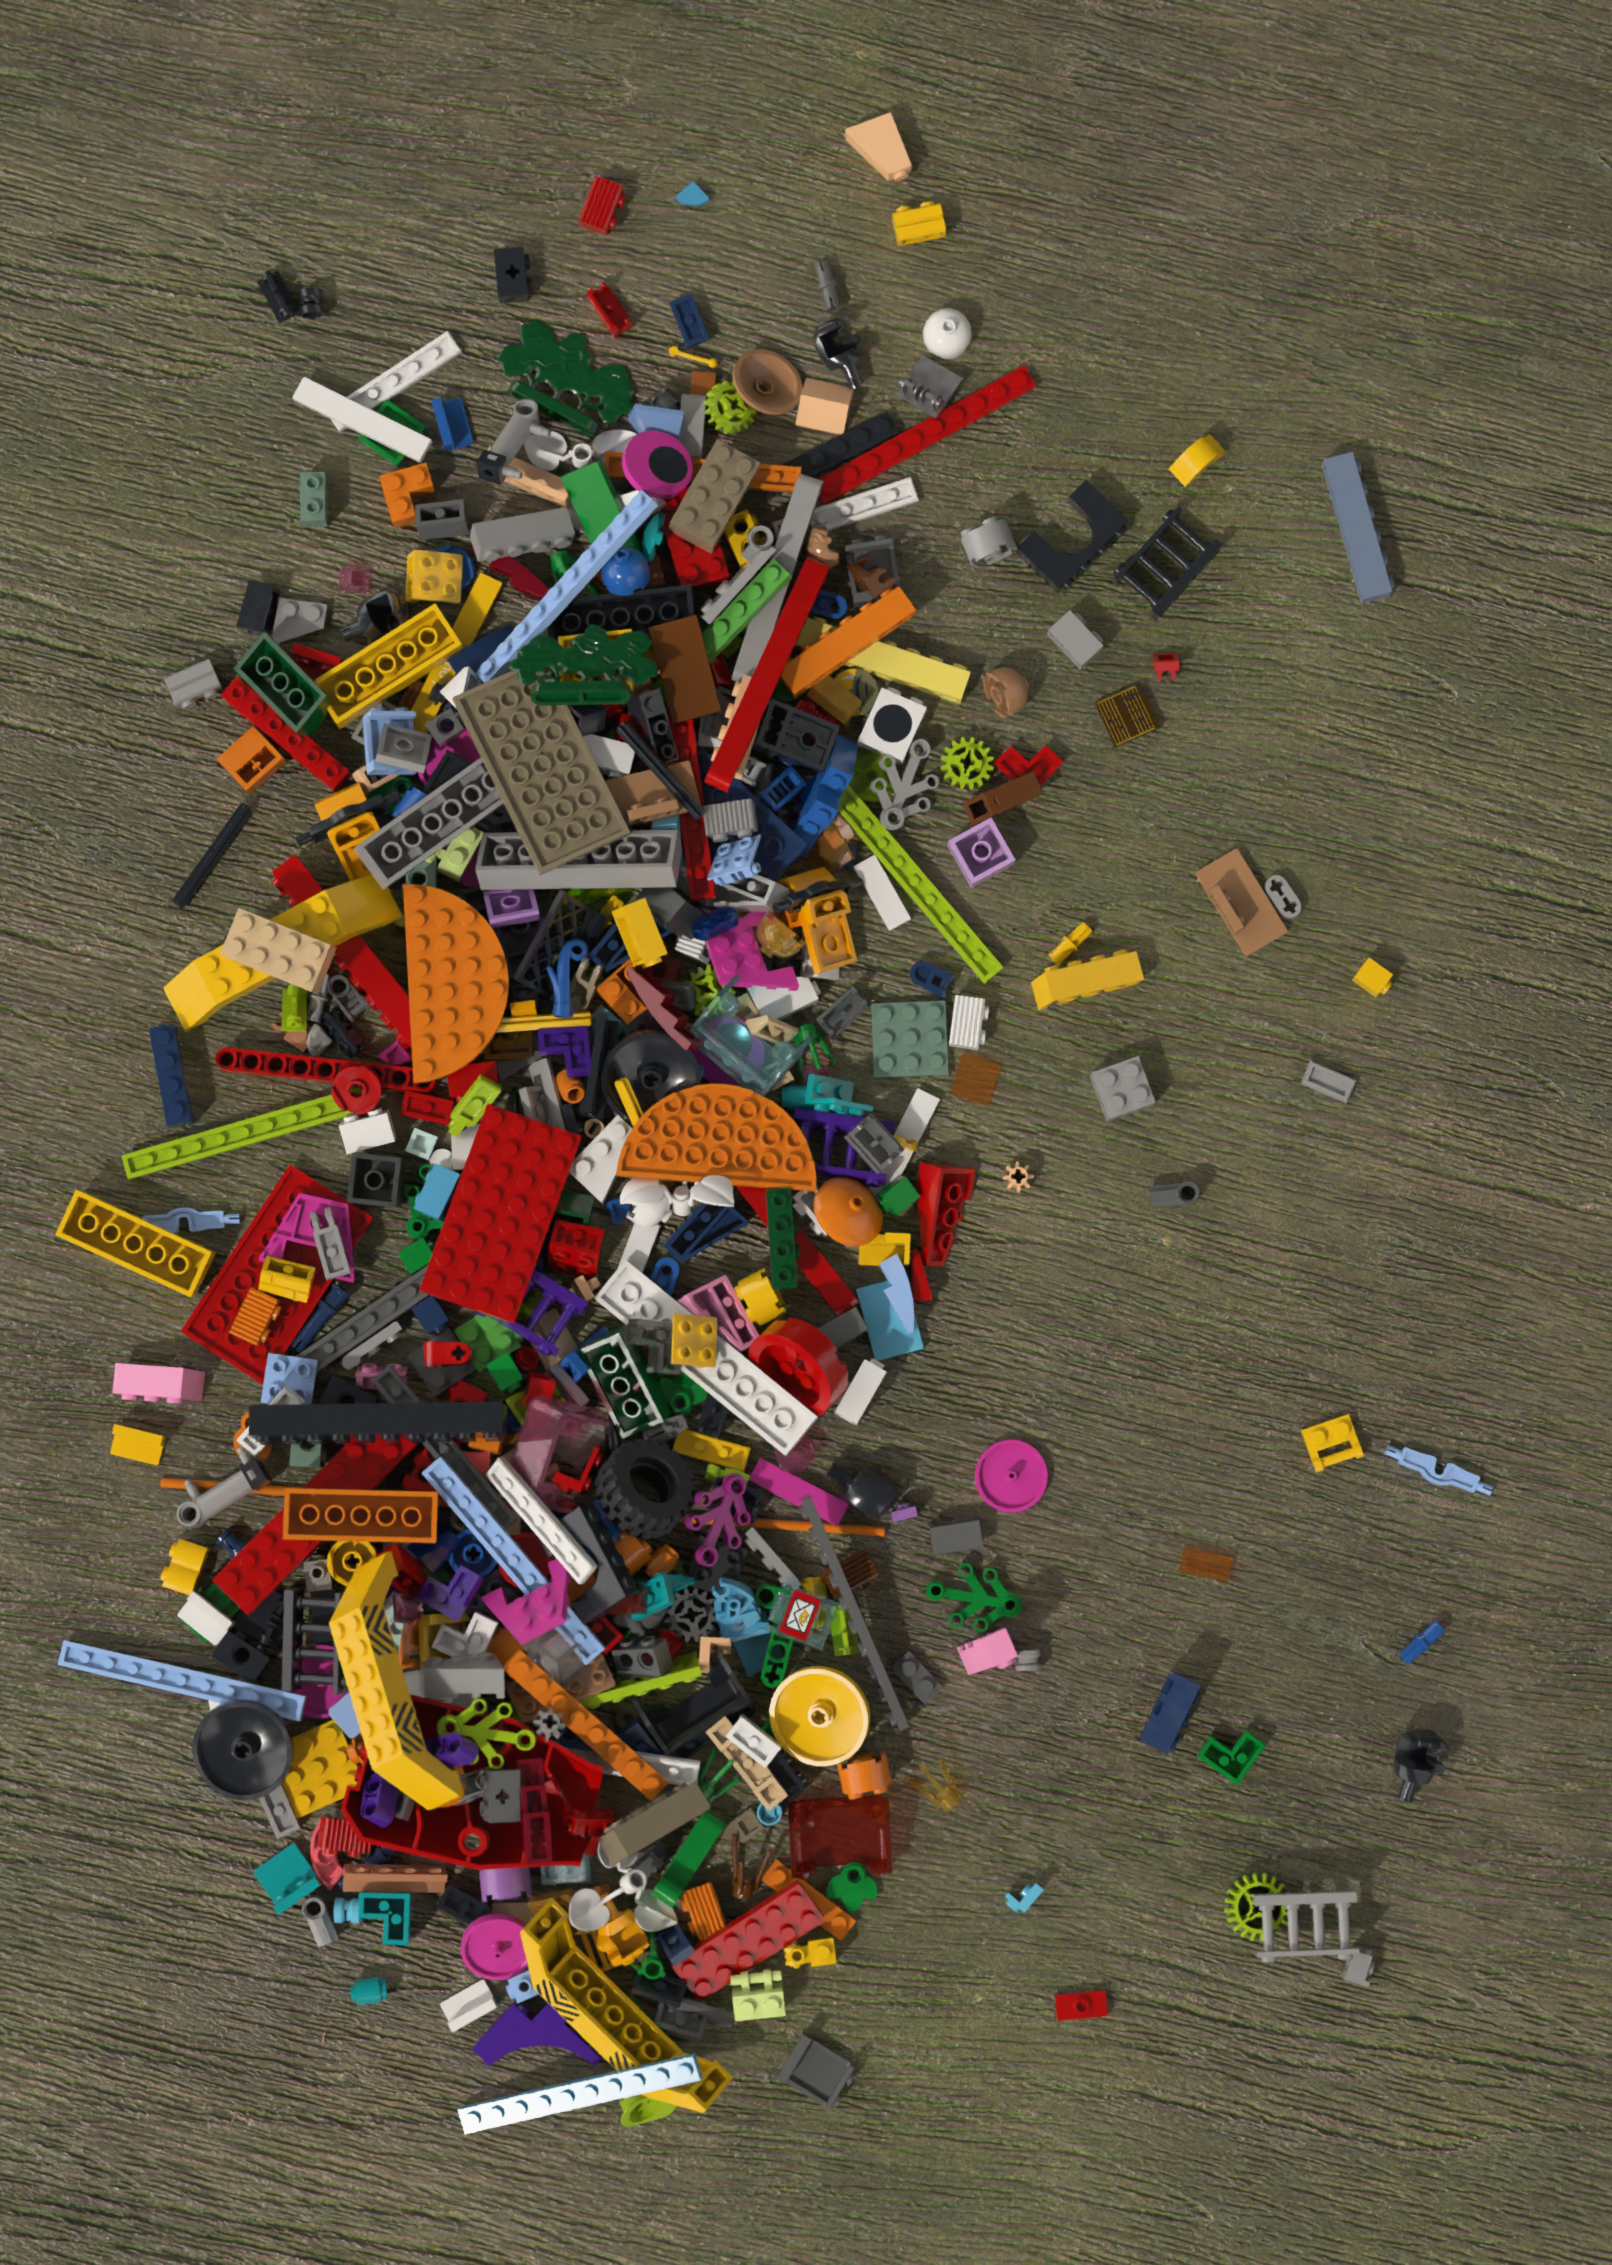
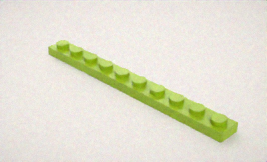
(918, 886)
(233, 1136)

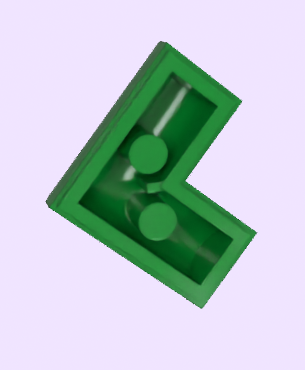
(1231, 1763)

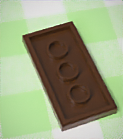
(685, 669)

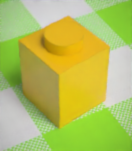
(1373, 978)

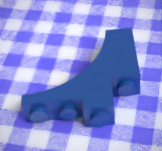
(826, 792)

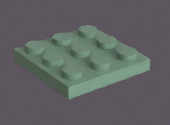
(909, 1039)

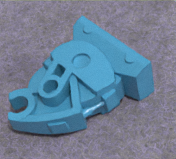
(740, 1613)

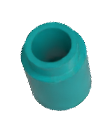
(794, 1097)
(368, 1991)

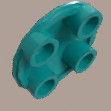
(652, 536)

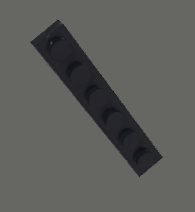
(843, 448)

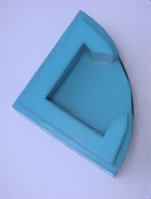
(692, 196)

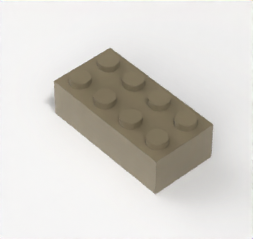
(714, 496)
(653, 1821)

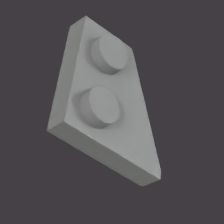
(297, 619)

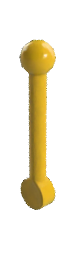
(673, 351)

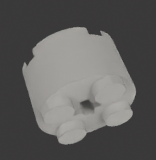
(988, 543)

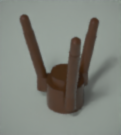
(743, 1882)

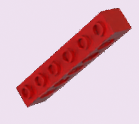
(296, 745)
(458, 1393)

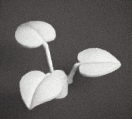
(547, 451)
(711, 1190)
(651, 1914)

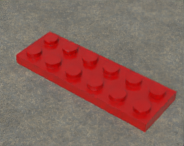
(749, 1940)

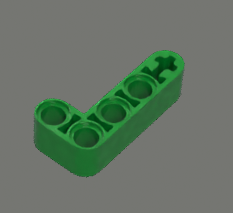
(774, 1639)
(688, 1858)

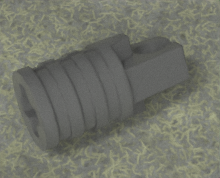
(666, 1430)

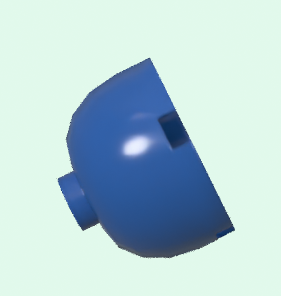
(626, 571)

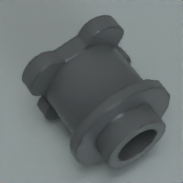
(665, 399)

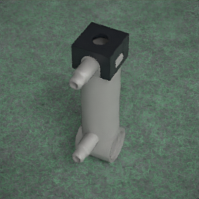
(494, 464)
(250, 1478)

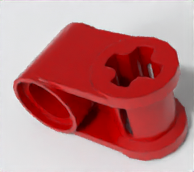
(442, 1353)

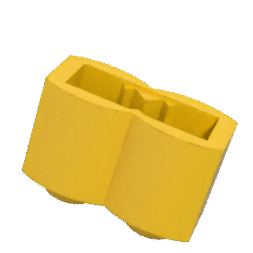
(185, 1566)

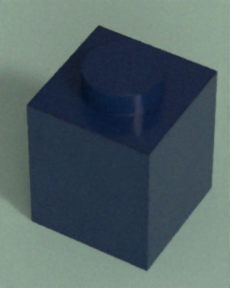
(431, 1316)

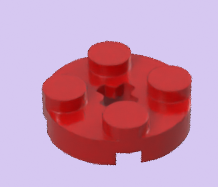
(361, 1075)

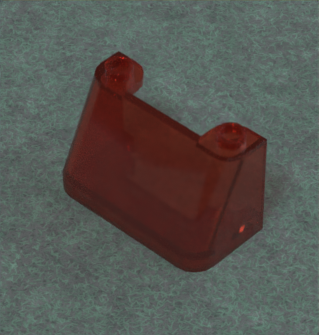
(839, 1833)

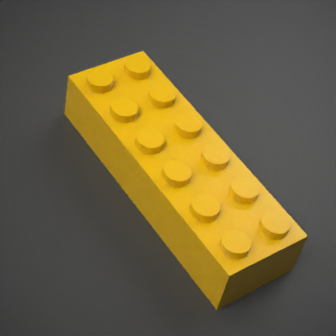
(388, 665)
(135, 1243)

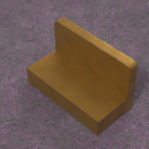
(834, 700)

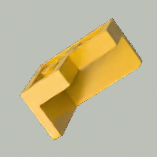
(885, 1247)

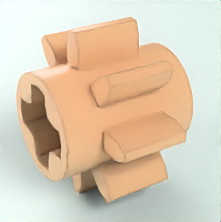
(1012, 1182)

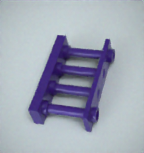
(830, 1124)
(551, 1291)

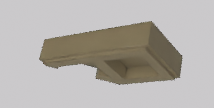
(744, 1826)

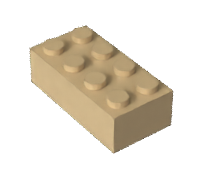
(278, 951)

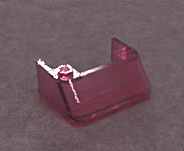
(536, 1442)

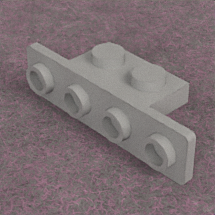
(543, 1099)

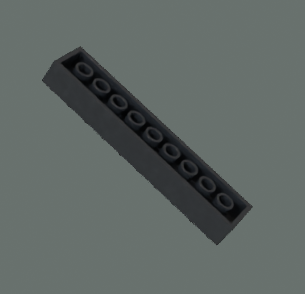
(378, 1421)

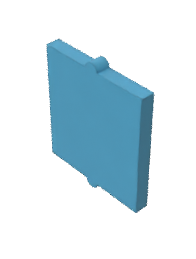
(753, 1652)

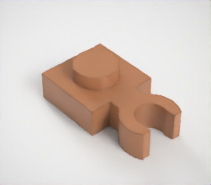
(297, 1039)

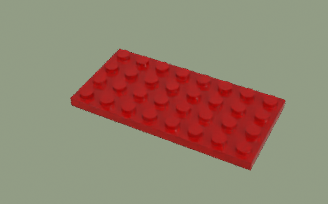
(500, 1214)
(224, 1298)

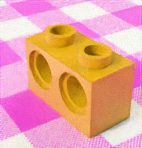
(738, 541)

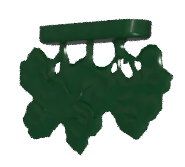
(566, 368)
(589, 657)

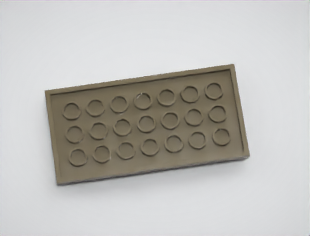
(541, 771)

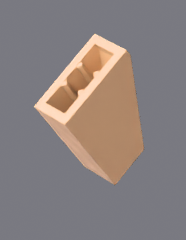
(881, 146)

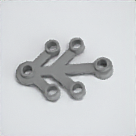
(903, 787)

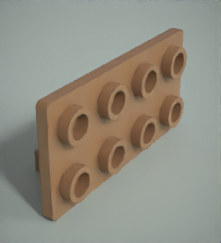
(645, 798)
(1241, 902)
(587, 1683)

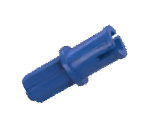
(1421, 1642)

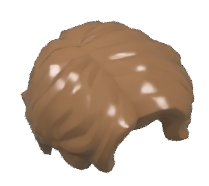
(817, 545)

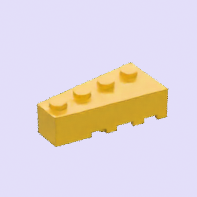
(1087, 978)

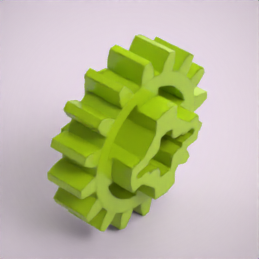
(728, 407)
(976, 765)
(706, 981)

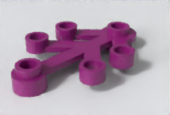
(721, 1516)

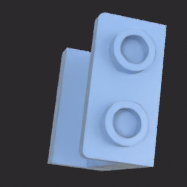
(372, 729)

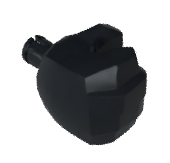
(838, 355)
(377, 616)
(866, 1489)
(1417, 1760)

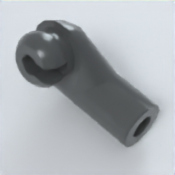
(625, 1621)

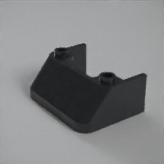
(684, 1726)

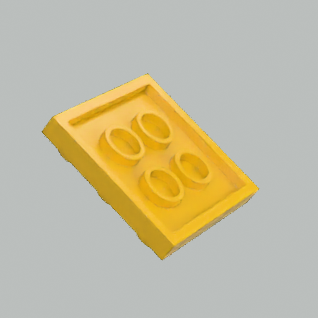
(319, 1769)

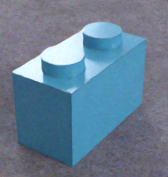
(437, 1192)

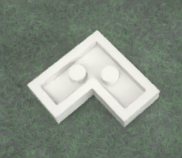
(470, 1643)

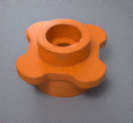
(354, 1751)

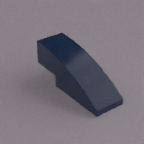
(479, 651)

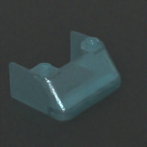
(738, 1051)

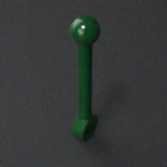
(515, 1092)

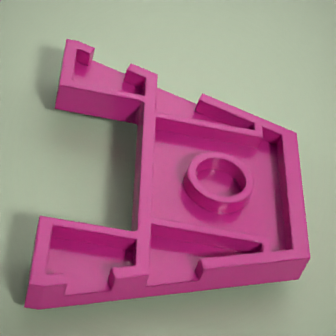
(739, 954)
(299, 1228)
(536, 1611)

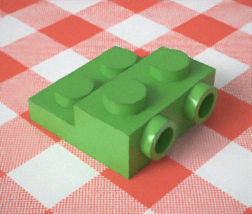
(487, 1340)

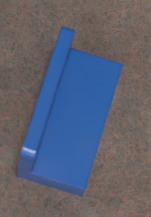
(452, 423)

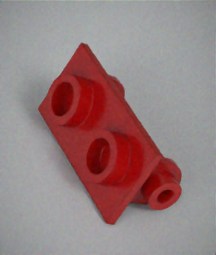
(578, 1820)

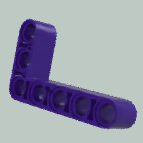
(381, 1796)

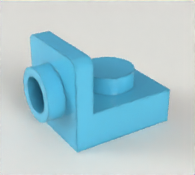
(1028, 1894)

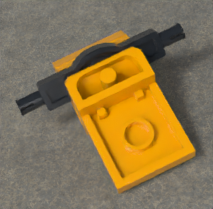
(348, 821)
(821, 907)

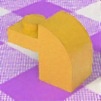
(1196, 459)

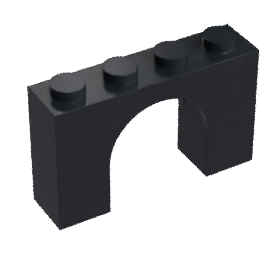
(1060, 568)
(614, 1581)

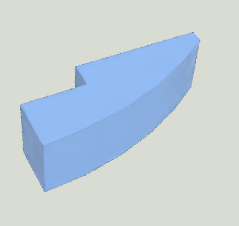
(899, 1292)

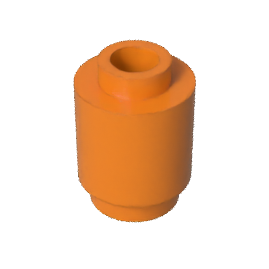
(570, 1088)
(662, 1560)

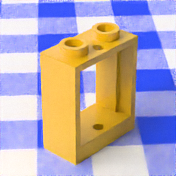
(639, 933)

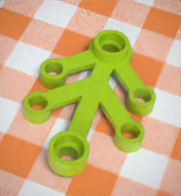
(481, 1732)

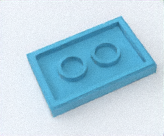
(885, 1329)

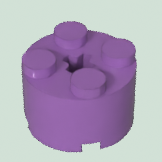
(505, 1884)

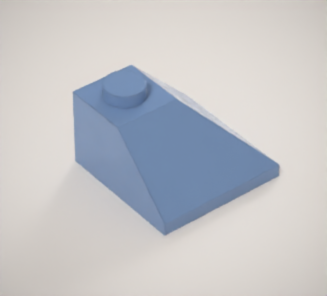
(653, 418)

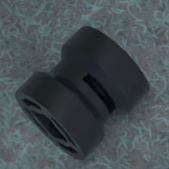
(311, 303)

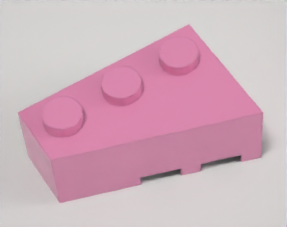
(721, 1301)
(158, 1382)
(987, 1652)

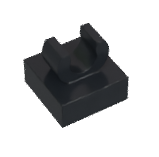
(786, 962)

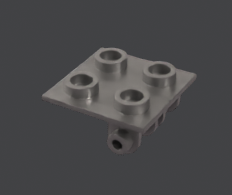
(928, 386)

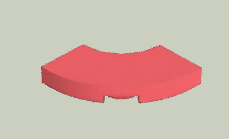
(325, 1865)

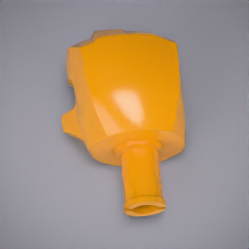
(621, 1936)

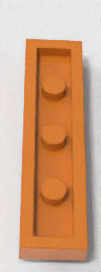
(837, 1920)

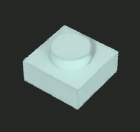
(421, 1144)

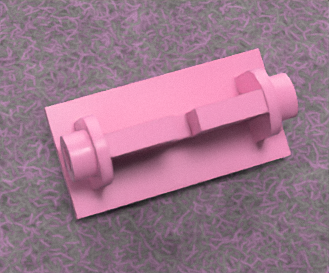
(369, 1371)

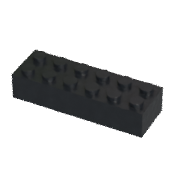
(622, 612)

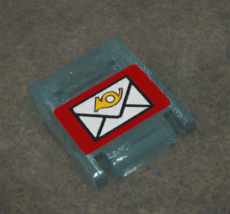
(799, 1614)

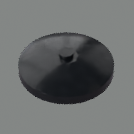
(653, 1066)
(243, 1749)

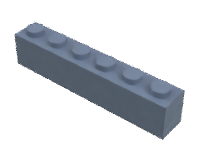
(1357, 528)

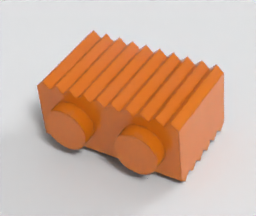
(255, 1317)
(704, 1910)

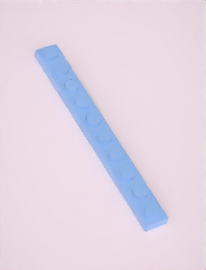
(569, 585)
(504, 1548)
(177, 1679)

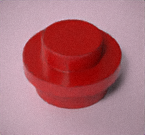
(526, 1359)

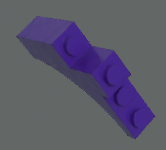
(518, 2030)

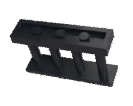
(1190, 567)
(293, 1647)

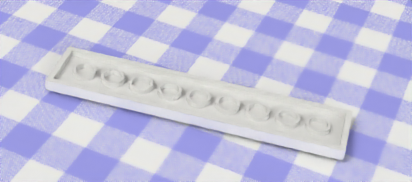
(733, 1381)

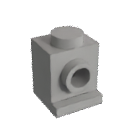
(1359, 1967)

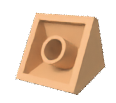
(824, 406)

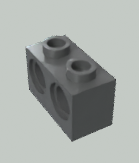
(642, 1657)

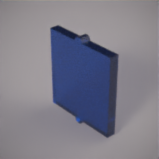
(435, 1554)

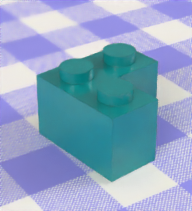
(394, 1909)

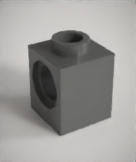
(435, 727)

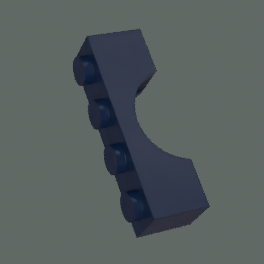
(170, 1076)

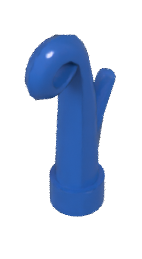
(561, 981)

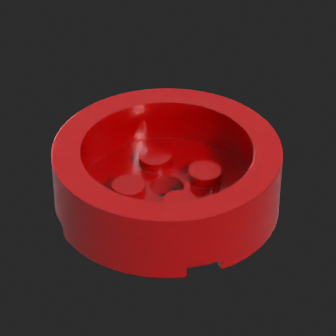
(780, 1356)

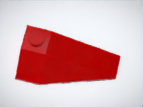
(940, 1204)

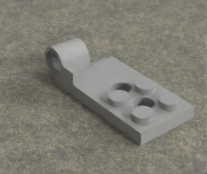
(756, 556)

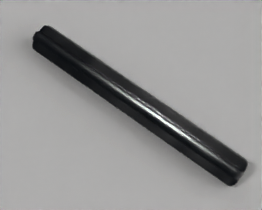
(661, 770)
(212, 855)

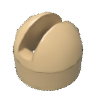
(597, 1130)

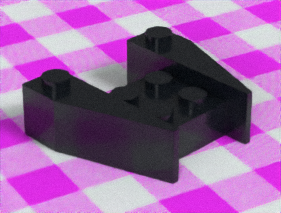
(515, 938)

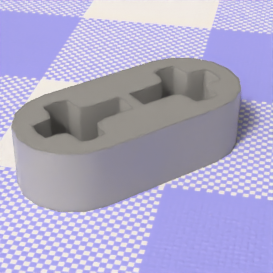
(1277, 900)

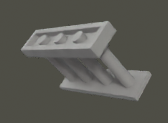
(1317, 1902)

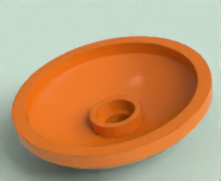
(848, 1211)

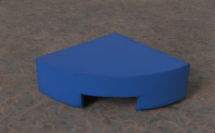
(617, 1211)

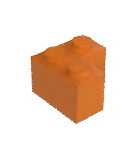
(401, 488)

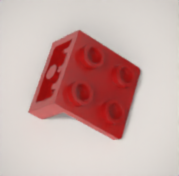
(314, 662)
(575, 1249)

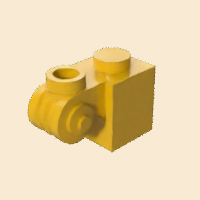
(817, 1952)

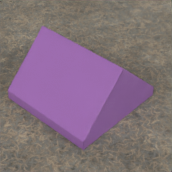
(510, 907)

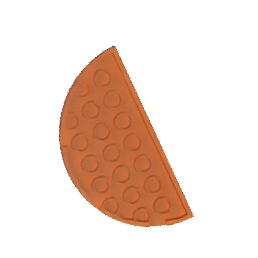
(453, 981)
(722, 1134)

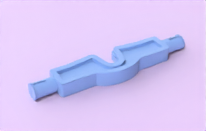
(196, 1220)
(1426, 1466)

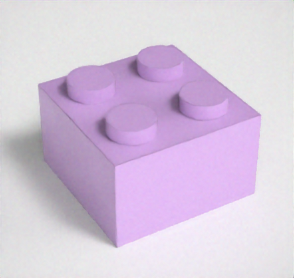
(981, 852)

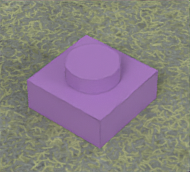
(903, 1512)

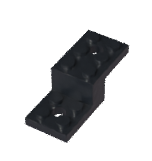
(782, 732)

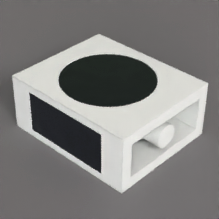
(892, 724)

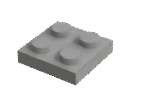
(403, 748)

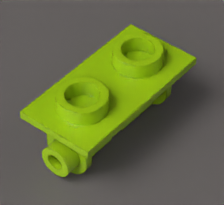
(294, 1009)
(843, 1639)

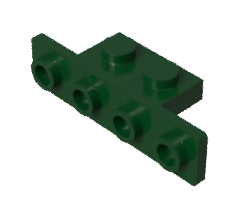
(781, 1238)

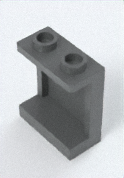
(881, 554)
(817, 2072)

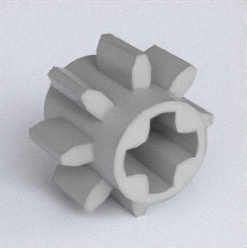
(542, 1726)

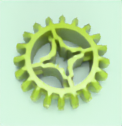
(1249, 1915)

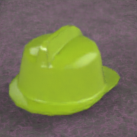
(642, 2109)

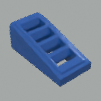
(792, 778)

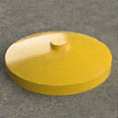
(819, 1716)

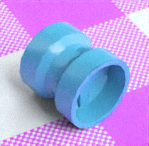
(771, 1817)
(351, 1914)

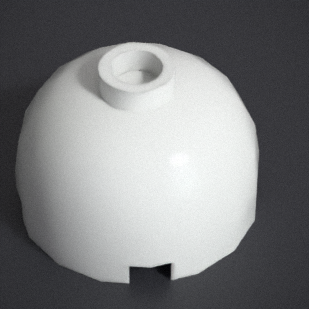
(947, 333)
(651, 1215)

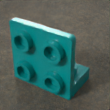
(833, 1095)
(661, 1592)
(287, 1878)

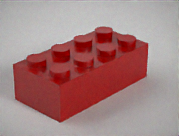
(691, 562)

